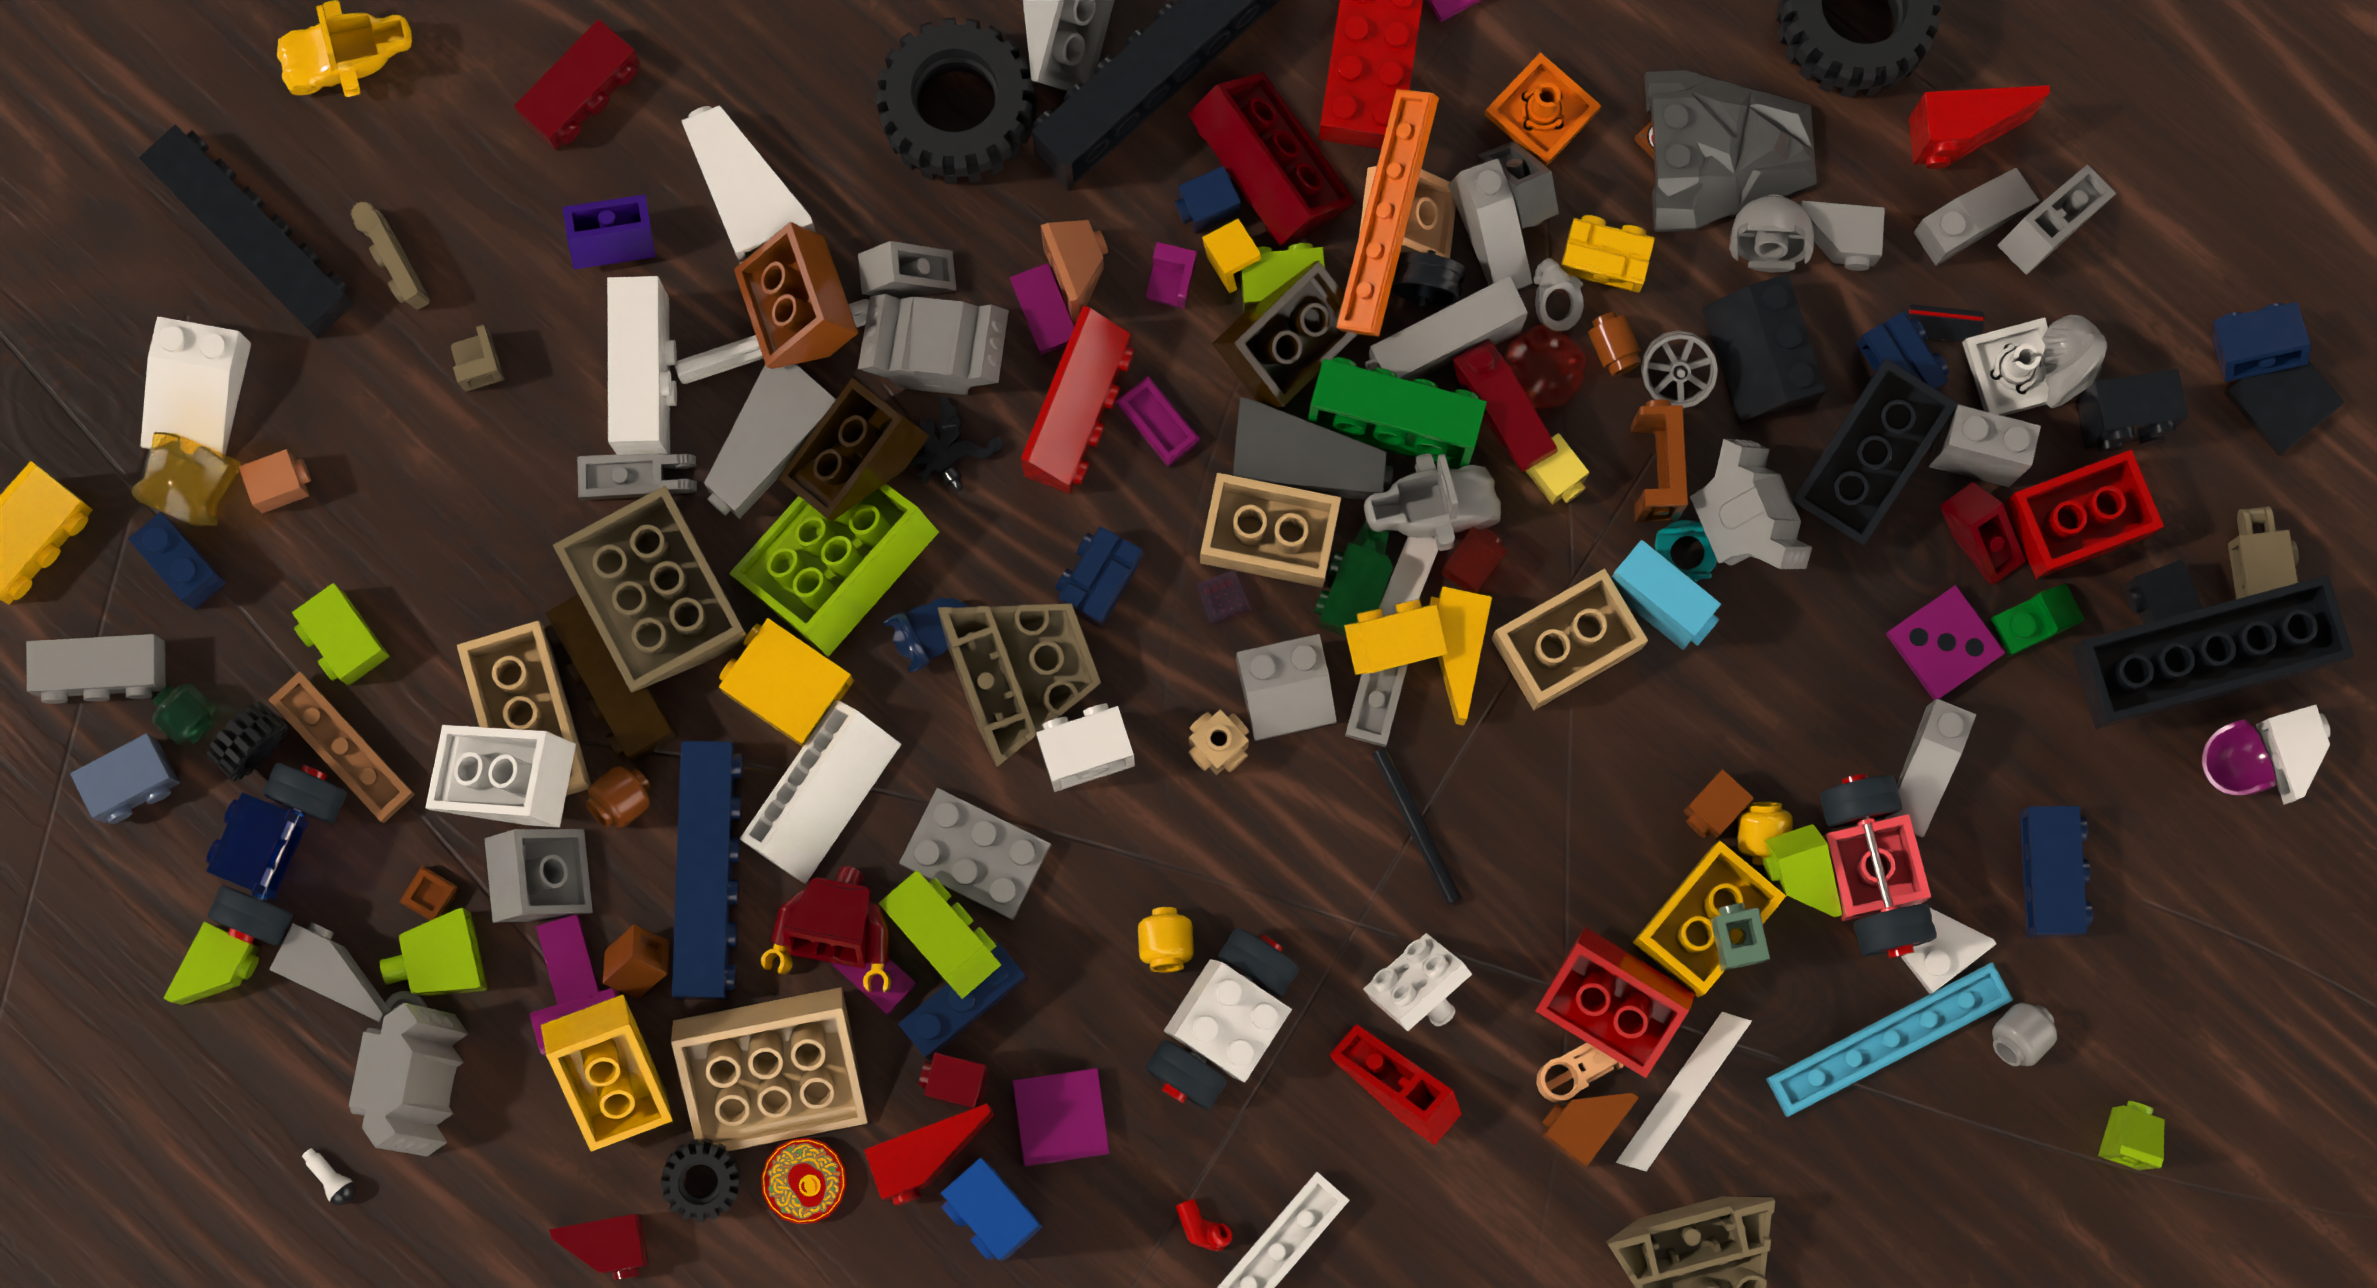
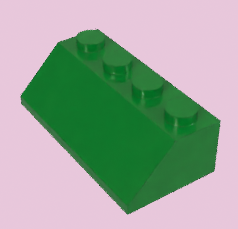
(1396, 412)

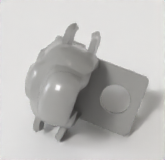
(1436, 502)

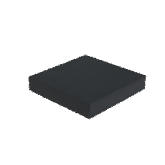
(2285, 403)

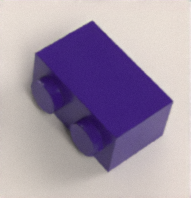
(609, 231)

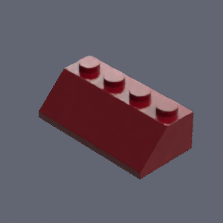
(1270, 157)

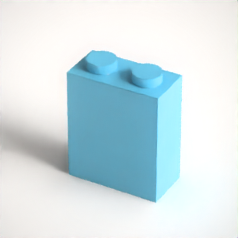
(1665, 596)

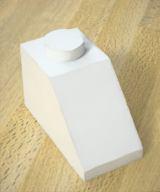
(2296, 747)

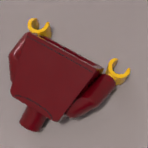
(832, 925)

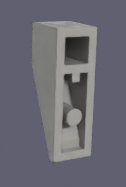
(1974, 215)
(2056, 219)
(1492, 222)
(1932, 761)
(328, 969)

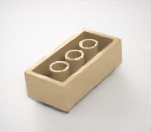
(520, 688)

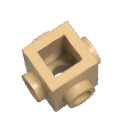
(1218, 757)

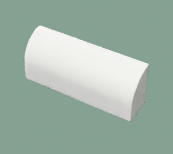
(820, 791)

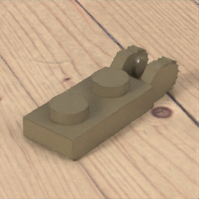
(390, 254)

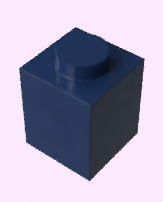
(1207, 200)

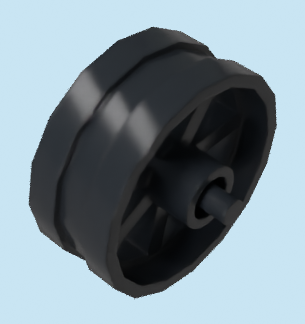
(1428, 279)

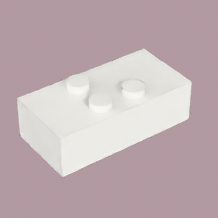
(639, 366)

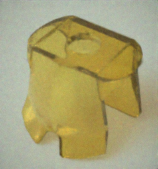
(185, 479)

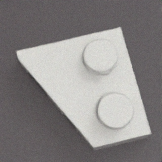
(1948, 954)

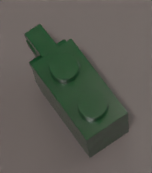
(1358, 583)

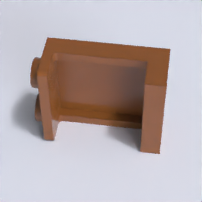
(1671, 497)

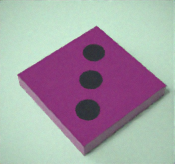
(1945, 643)

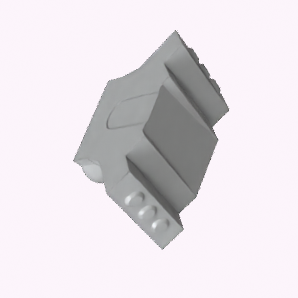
(933, 343)
(1750, 510)
(407, 1078)

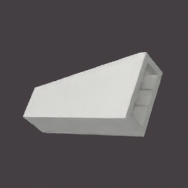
(742, 184)

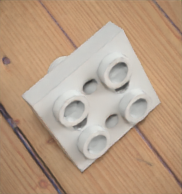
(2017, 367)
(1419, 984)

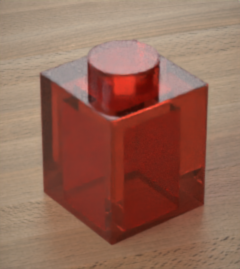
(1475, 560)

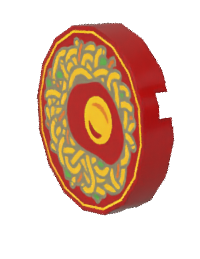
(804, 1181)

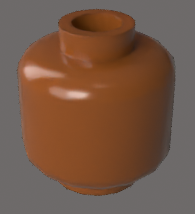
(618, 797)

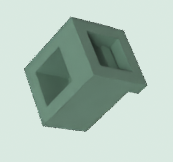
(1754, 946)

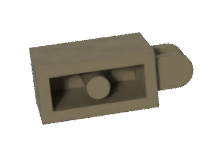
(2261, 559)

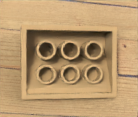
(770, 1070)

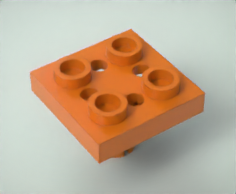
(1545, 86)

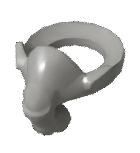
(1552, 277)

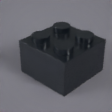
(2131, 410)

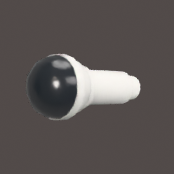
(337, 1187)

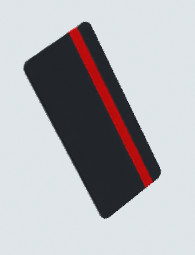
(1948, 322)

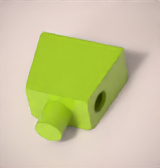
(438, 957)

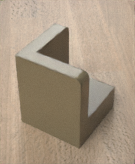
(476, 361)

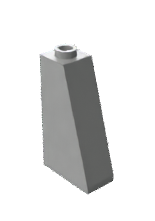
(1434, 341)
(765, 437)

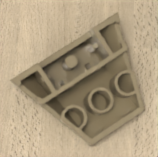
(1018, 668)
(1699, 1245)

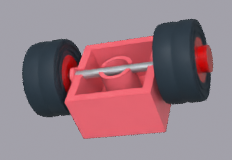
(1877, 866)

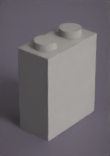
(1985, 446)

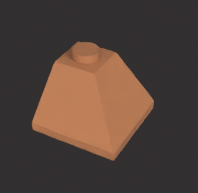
(1075, 260)

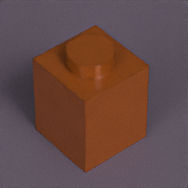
(1717, 806)

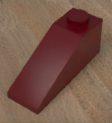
(1507, 405)

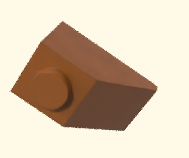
(1586, 1124)

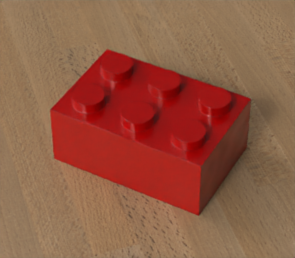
(2083, 514)

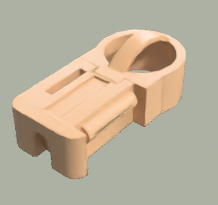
(1583, 1064)

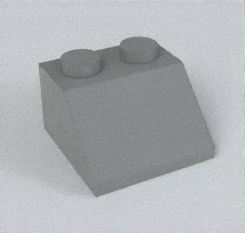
(1286, 687)
(538, 874)

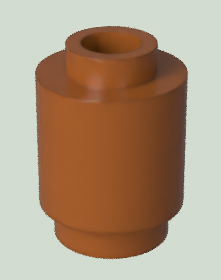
(1615, 343)

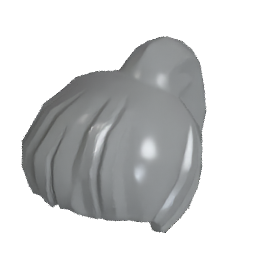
(2072, 357)

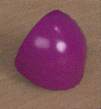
(2238, 760)

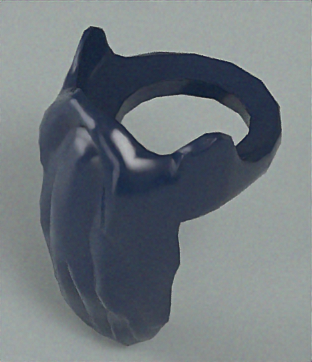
(920, 632)

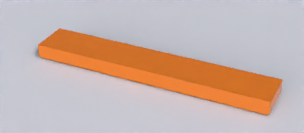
(1387, 212)

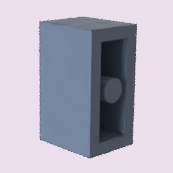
(125, 779)

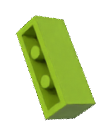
(942, 932)

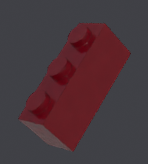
(578, 85)

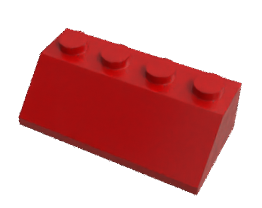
(1077, 401)

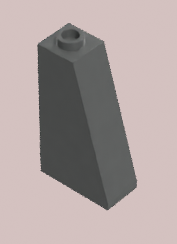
(1305, 456)

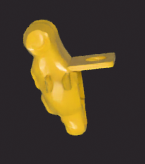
(340, 49)

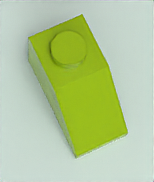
(1803, 868)
(212, 966)
(2134, 1137)

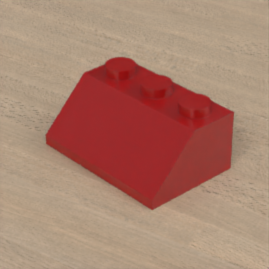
(1616, 1002)

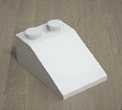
(193, 382)
(501, 774)

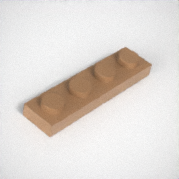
(341, 747)

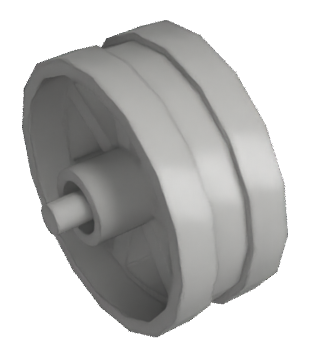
(1679, 368)

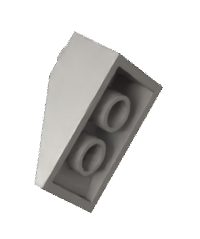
(1065, 39)

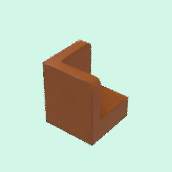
(636, 961)

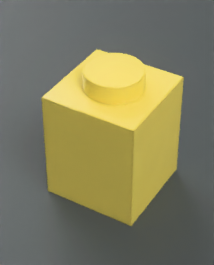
(1560, 474)

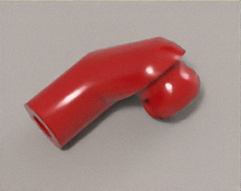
(1201, 1231)

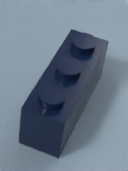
(2054, 871)
(947, 1015)

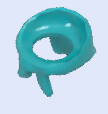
(1667, 536)

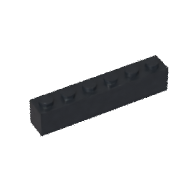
(246, 231)

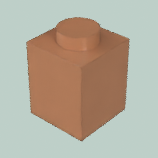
(275, 480)

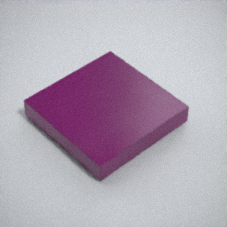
(1061, 1117)

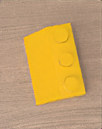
(34, 524)

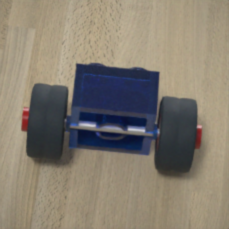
(261, 846)

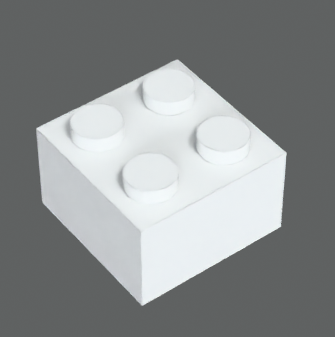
(1085, 747)

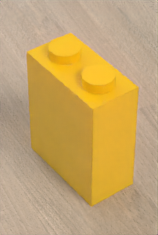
(784, 681)

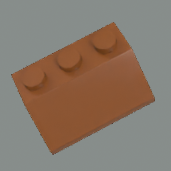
(795, 298)

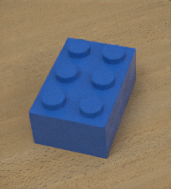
(990, 1210)

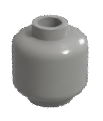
(2024, 1034)

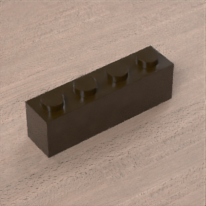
(633, 717)

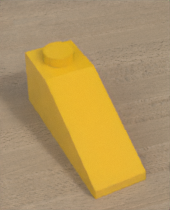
(1463, 626)

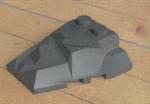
(1722, 148)

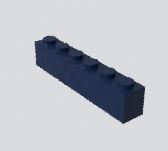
(706, 871)

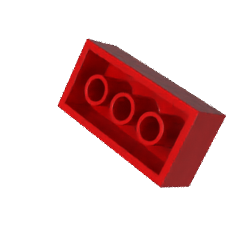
(1367, 64)

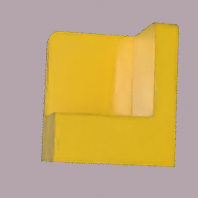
(1230, 251)

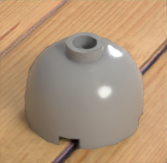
(1772, 234)

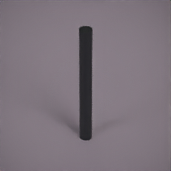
(1416, 825)

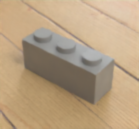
(95, 667)

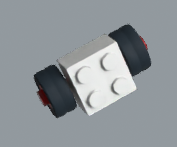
(1225, 1019)

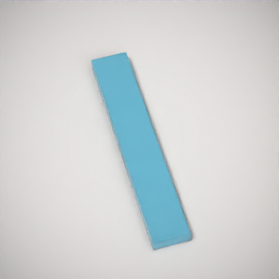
(1889, 1039)

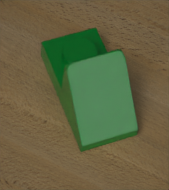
(2037, 619)

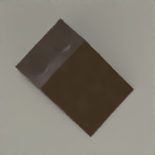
(1286, 336)
(852, 452)

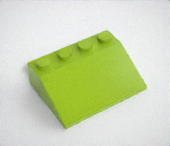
(832, 573)

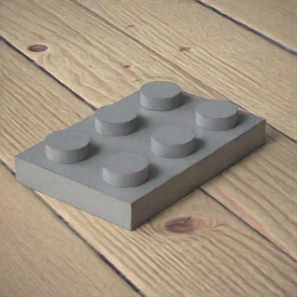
(975, 854)

